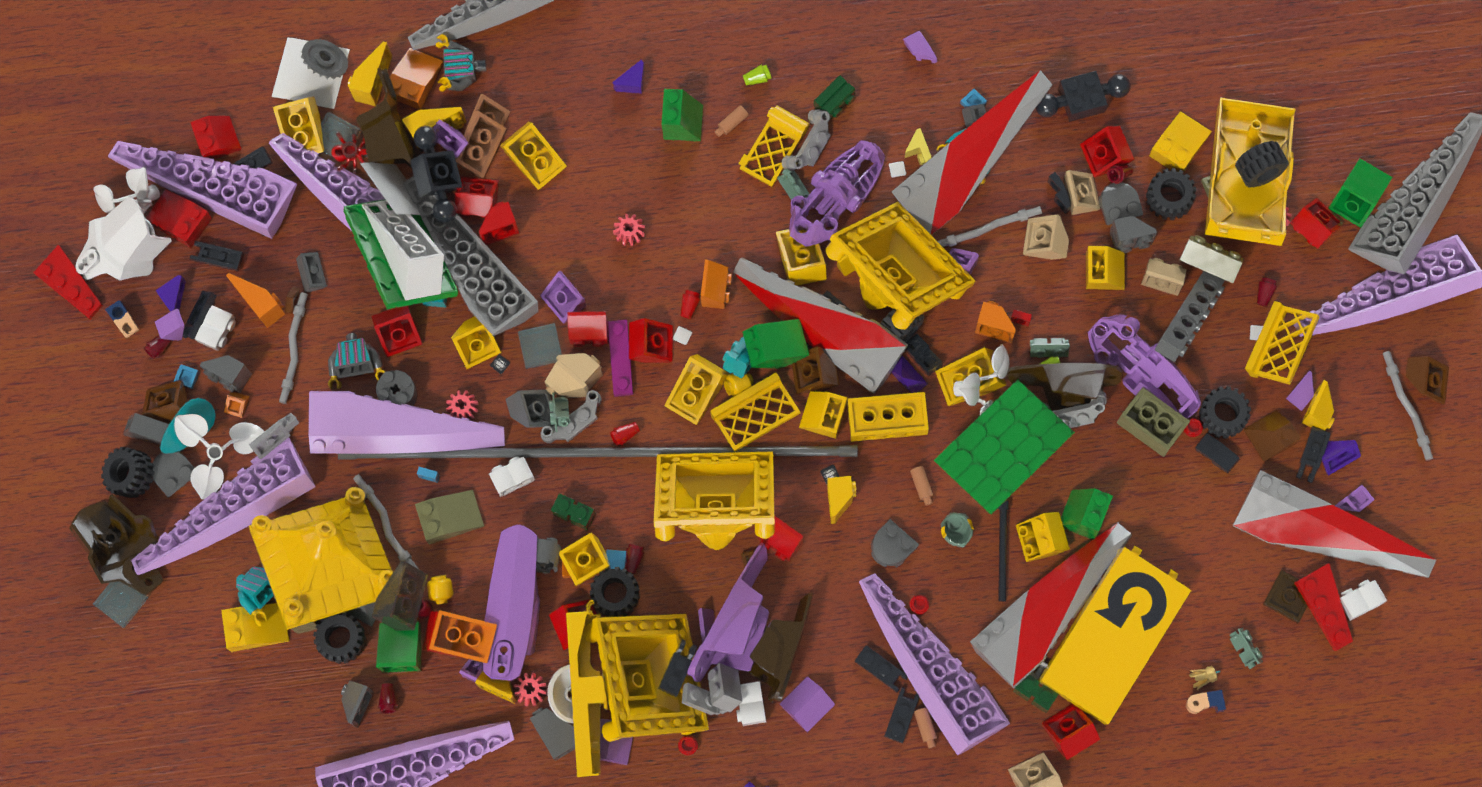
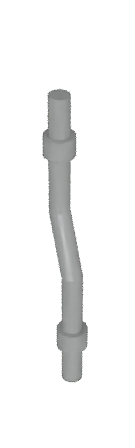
(1022, 215)
(1392, 371)
(288, 383)
(369, 493)

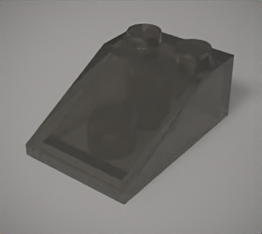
(401, 598)

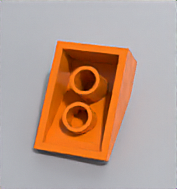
(415, 77)
(265, 306)
(463, 636)

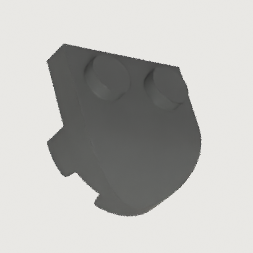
(1119, 202)
(171, 472)
(892, 545)

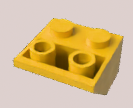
(1104, 268)
(823, 413)
(1042, 536)

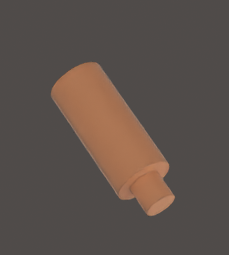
(731, 121)
(922, 485)
(926, 727)

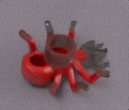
(349, 152)

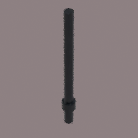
(1002, 551)

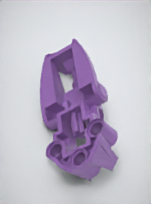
(838, 186)
(1141, 363)

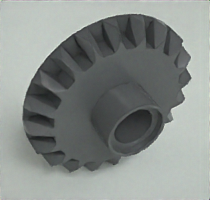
(324, 58)

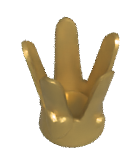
(1204, 676)

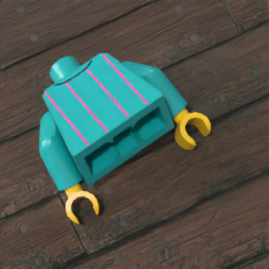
(254, 592)

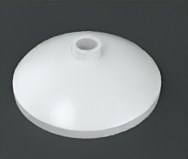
(558, 694)

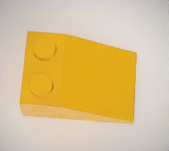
(366, 82)
(301, 122)
(1180, 143)
(533, 155)
(800, 262)
(977, 362)
(696, 388)
(243, 632)

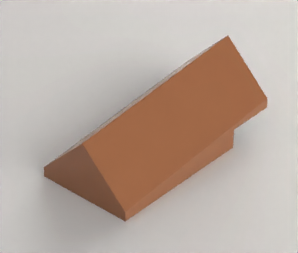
(483, 136)

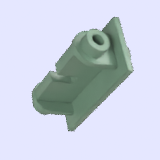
(792, 184)
(1057, 347)
(560, 410)
(1243, 640)

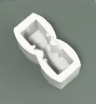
(215, 328)
(512, 476)
(1362, 599)
(752, 707)

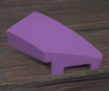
(919, 47)
(1303, 392)
(1356, 500)

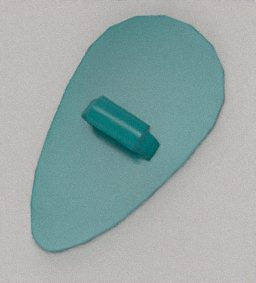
(201, 407)

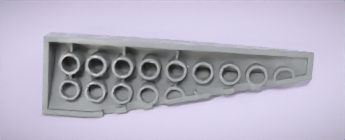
(472, 18)

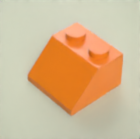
(714, 285)
(994, 322)

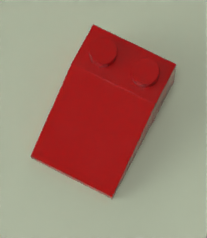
(179, 218)

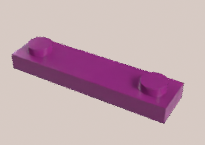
(620, 358)

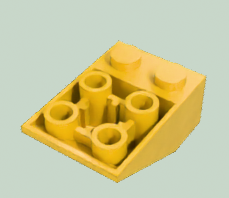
(429, 117)

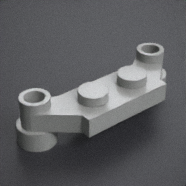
(813, 144)
(1082, 414)
(579, 420)

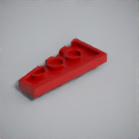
(63, 278)
(1325, 604)

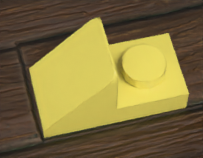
(919, 147)

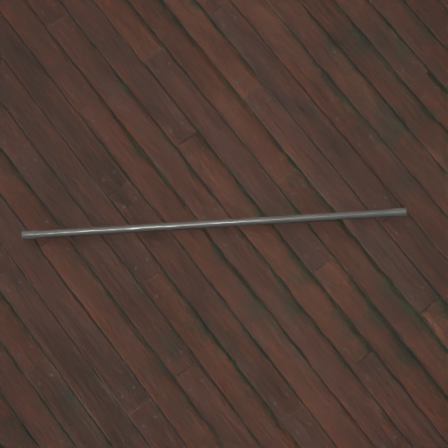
(842, 451)

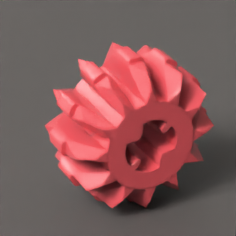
(627, 236)
(468, 401)
(522, 692)

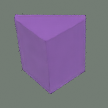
(562, 297)
(807, 704)
(615, 751)

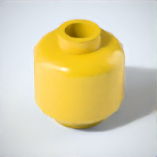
(736, 385)
(440, 589)

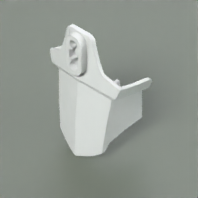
(120, 243)

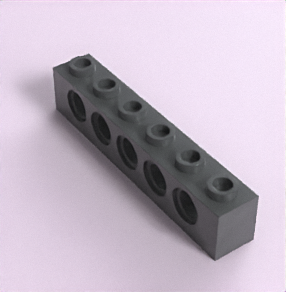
(1189, 316)

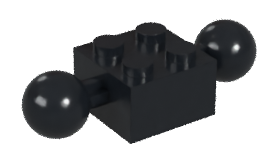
(1083, 96)
(435, 173)

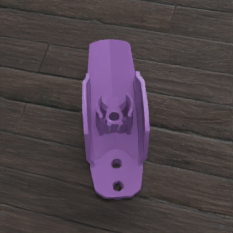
(513, 602)
(737, 624)

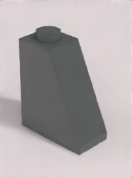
(145, 429)
(554, 732)

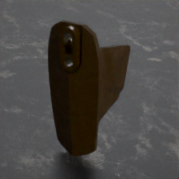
(1067, 383)
(777, 650)

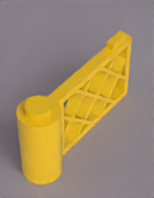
(785, 123)

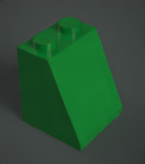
(681, 116)
(1360, 193)
(775, 344)
(1085, 511)
(399, 649)

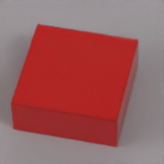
(1021, 318)

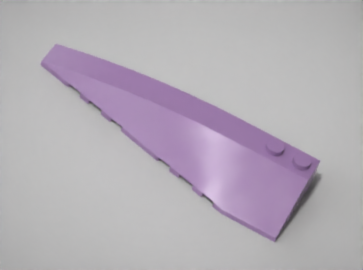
(323, 179)
(233, 191)
(1434, 276)
(365, 425)
(252, 493)
(947, 690)
(416, 762)

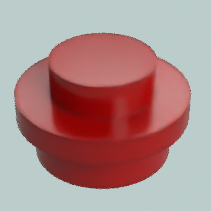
(1194, 428)
(919, 604)
(688, 745)

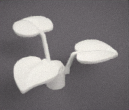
(137, 182)
(970, 385)
(192, 428)

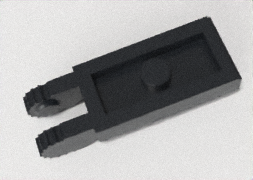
(1313, 452)
(677, 670)

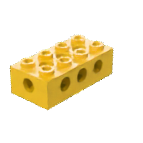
(888, 404)

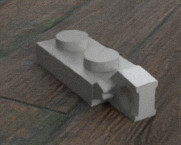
(273, 436)
(699, 699)

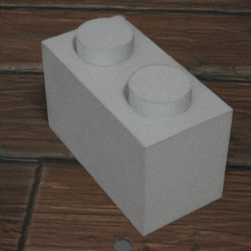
(724, 687)

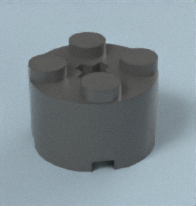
(394, 380)
(547, 555)

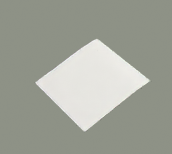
(298, 82)
(391, 185)

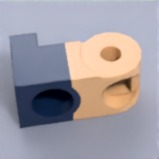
(122, 318)
(1205, 701)

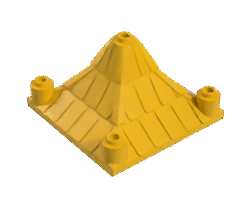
(899, 264)
(714, 495)
(322, 559)
(633, 664)

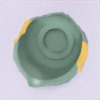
(957, 529)

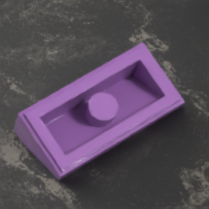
(706, 619)

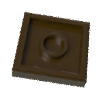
(1286, 598)

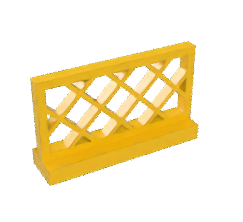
(1266, 342)
(749, 397)

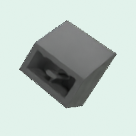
(1131, 233)
(228, 372)

